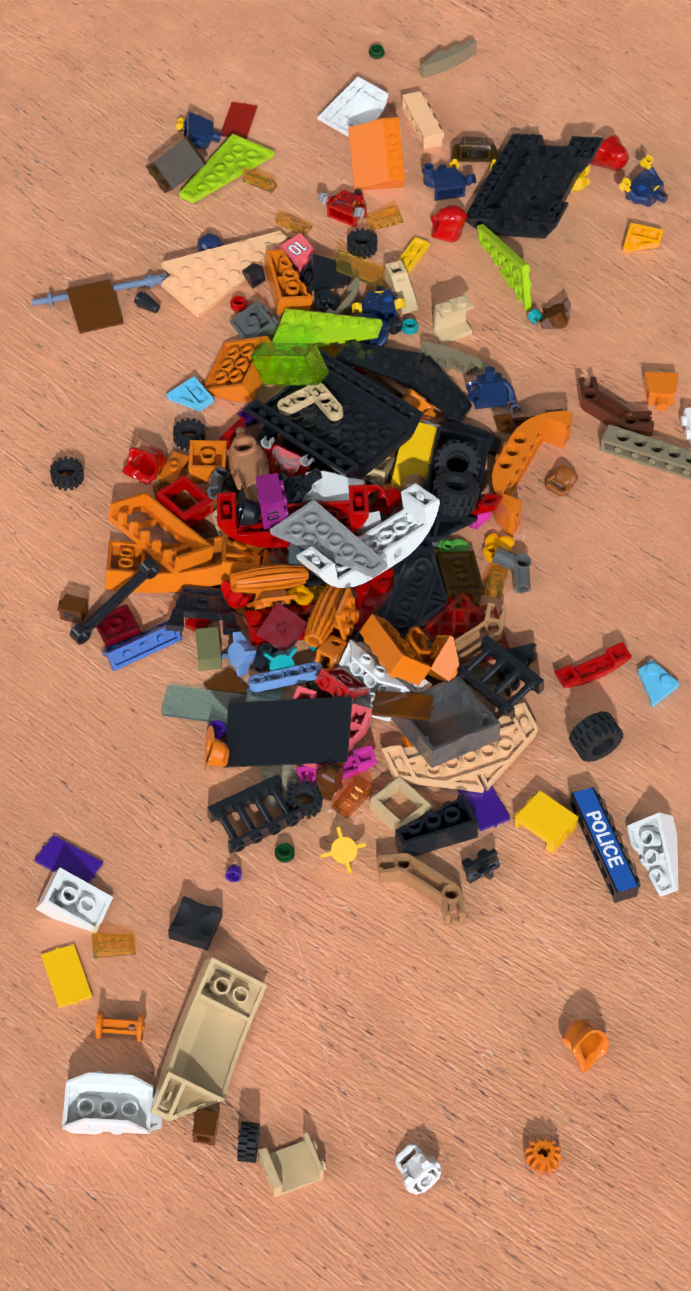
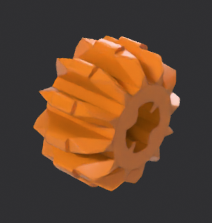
(543, 1155)

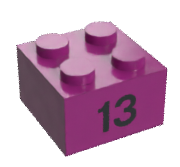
(271, 500)

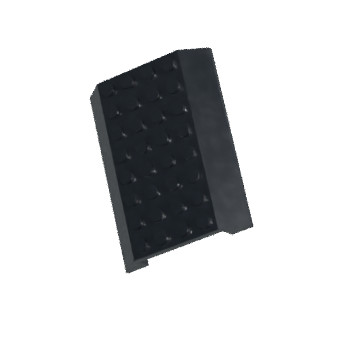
(366, 435)

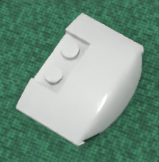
(354, 106)

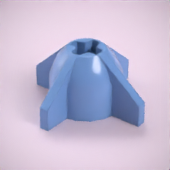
(240, 654)

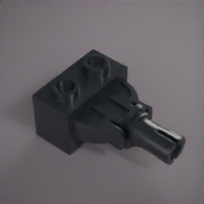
(298, 486)

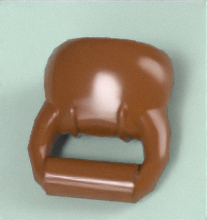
(565, 477)

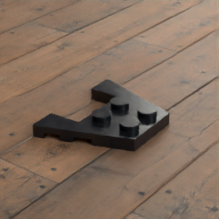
(202, 604)

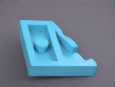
(191, 395)
(656, 682)

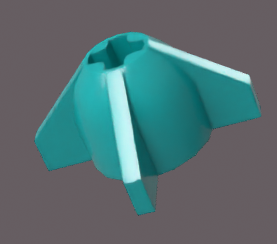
(280, 659)

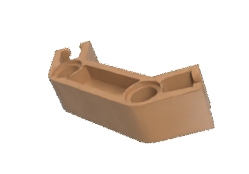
(470, 643)
(424, 881)

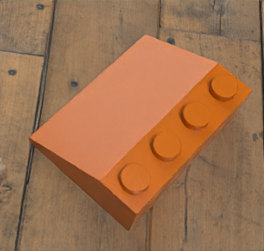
(377, 154)
(234, 372)

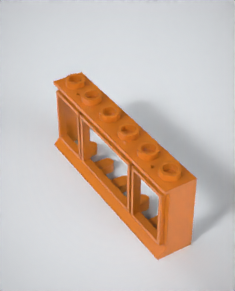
(191, 541)

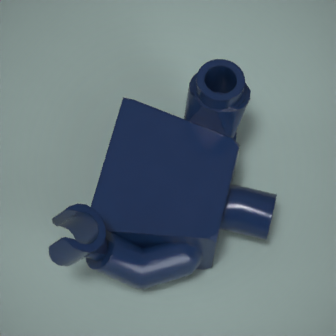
(446, 182)
(491, 391)

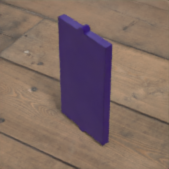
(486, 807)
(73, 860)

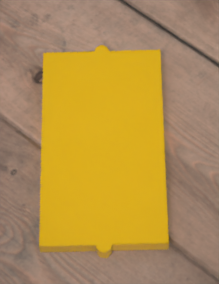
(66, 976)

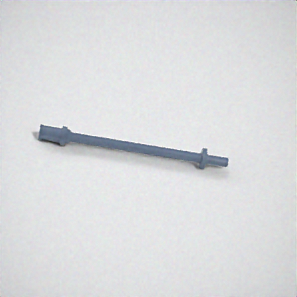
(149, 281)

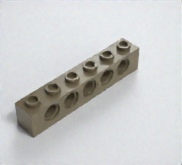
(647, 451)

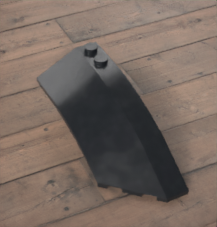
(445, 524)

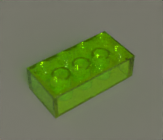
(289, 364)

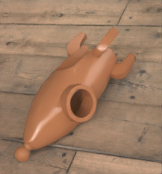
(246, 462)

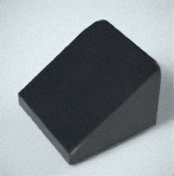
(254, 275)

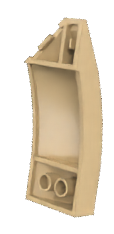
(207, 1040)

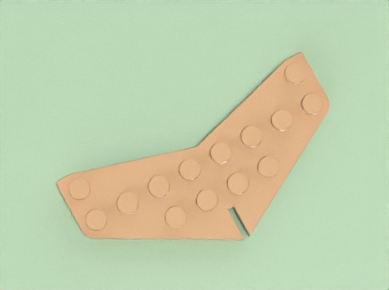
(463, 772)

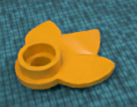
(492, 543)

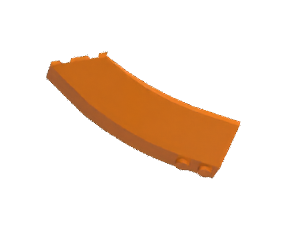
(227, 558)

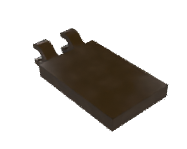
(460, 575)

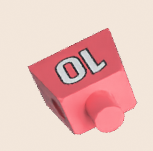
(298, 251)

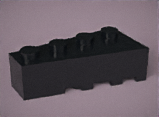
(438, 829)

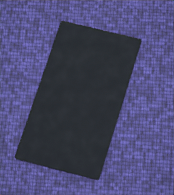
(288, 732)

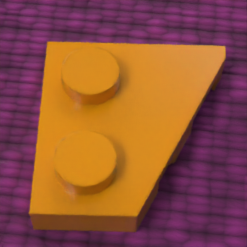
(642, 238)

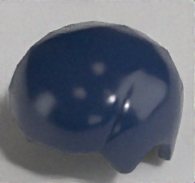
(209, 241)

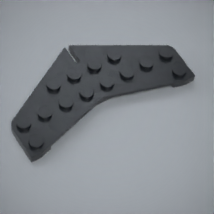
(408, 370)
(416, 592)

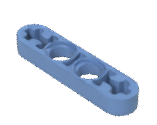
(286, 676)

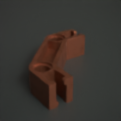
(612, 412)

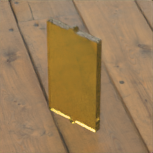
(357, 267)

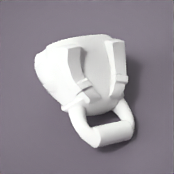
(419, 1171)

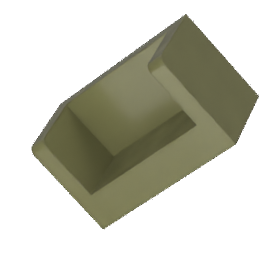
(208, 649)

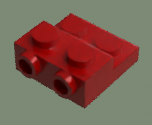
(340, 683)

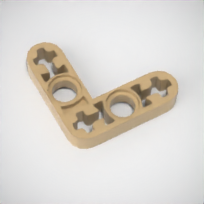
(311, 396)

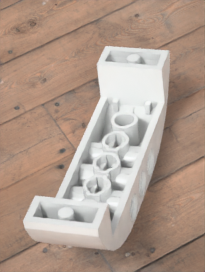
(390, 539)

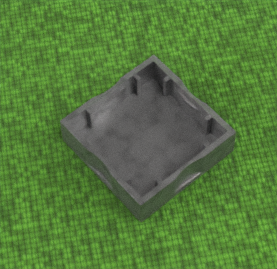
(455, 725)

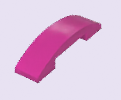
(359, 762)

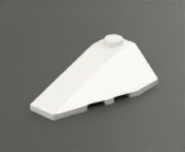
(657, 847)

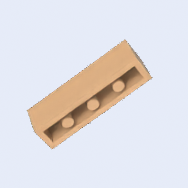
(422, 120)

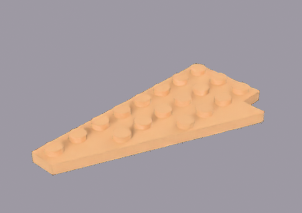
(211, 275)

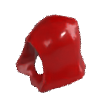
(611, 154)
(451, 223)
(147, 465)
(388, 497)

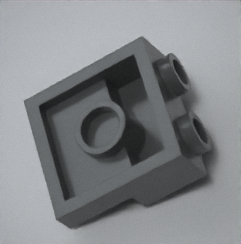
(254, 322)

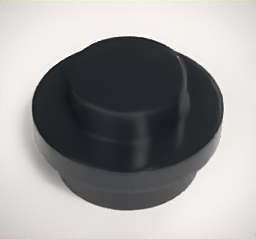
(395, 325)

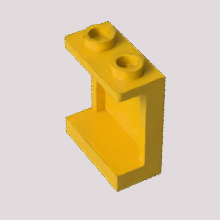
(546, 820)

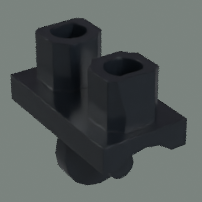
(482, 866)

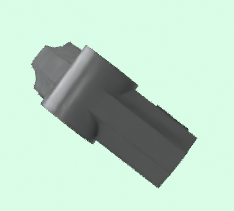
(219, 481)
(519, 567)

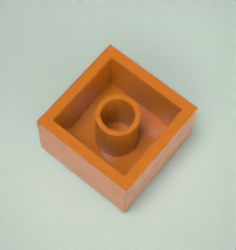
(205, 457)

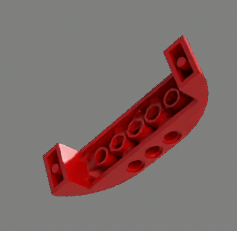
(350, 513)

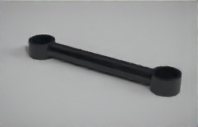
(147, 570)

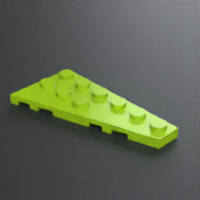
(225, 167)
(512, 267)
(324, 328)

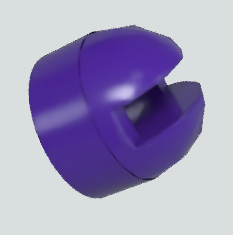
(237, 873)

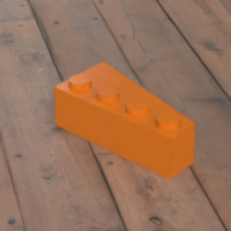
(285, 283)
(393, 651)

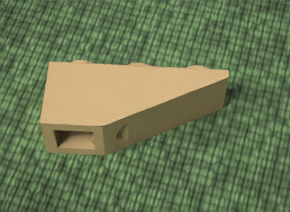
(399, 283)

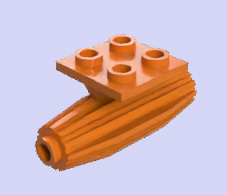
(269, 583)
(332, 609)

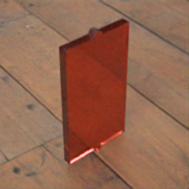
(239, 120)

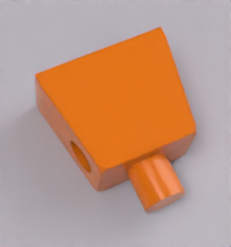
(660, 388)
(331, 650)

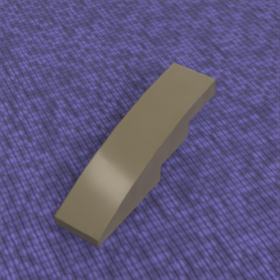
(448, 59)
(452, 358)

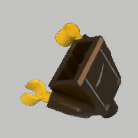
(473, 150)

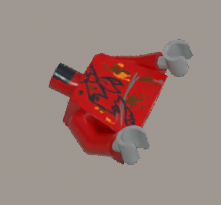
(345, 206)
(285, 460)

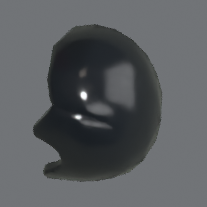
(325, 300)

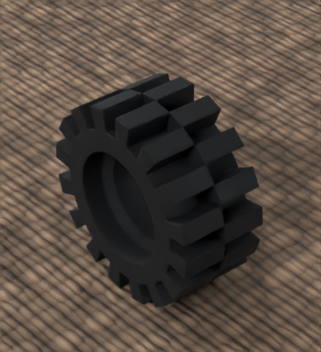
(362, 236)
(188, 426)
(66, 481)
(308, 790)
(248, 1142)

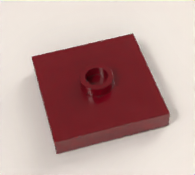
(118, 626)
(281, 628)

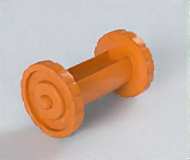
(119, 1026)

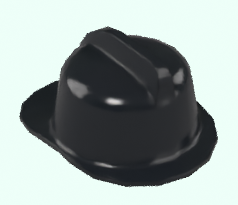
(247, 510)

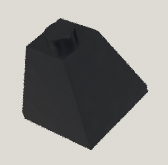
(322, 273)

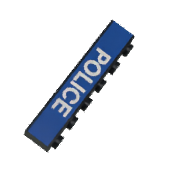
(604, 845)

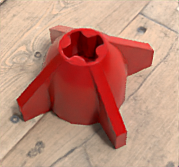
(235, 599)

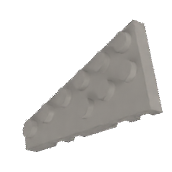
(322, 531)

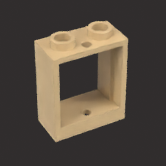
(387, 816)

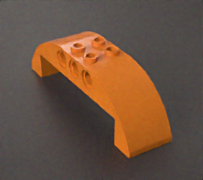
(517, 456)

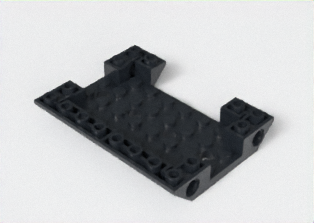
(528, 187)

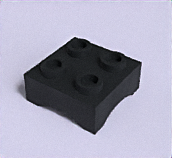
(195, 923)

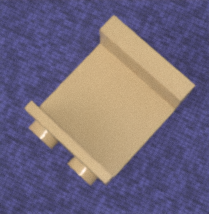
(451, 319)
(292, 1166)

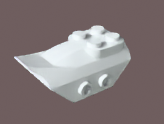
(365, 667)
(109, 1104)

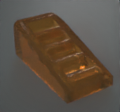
(359, 786)

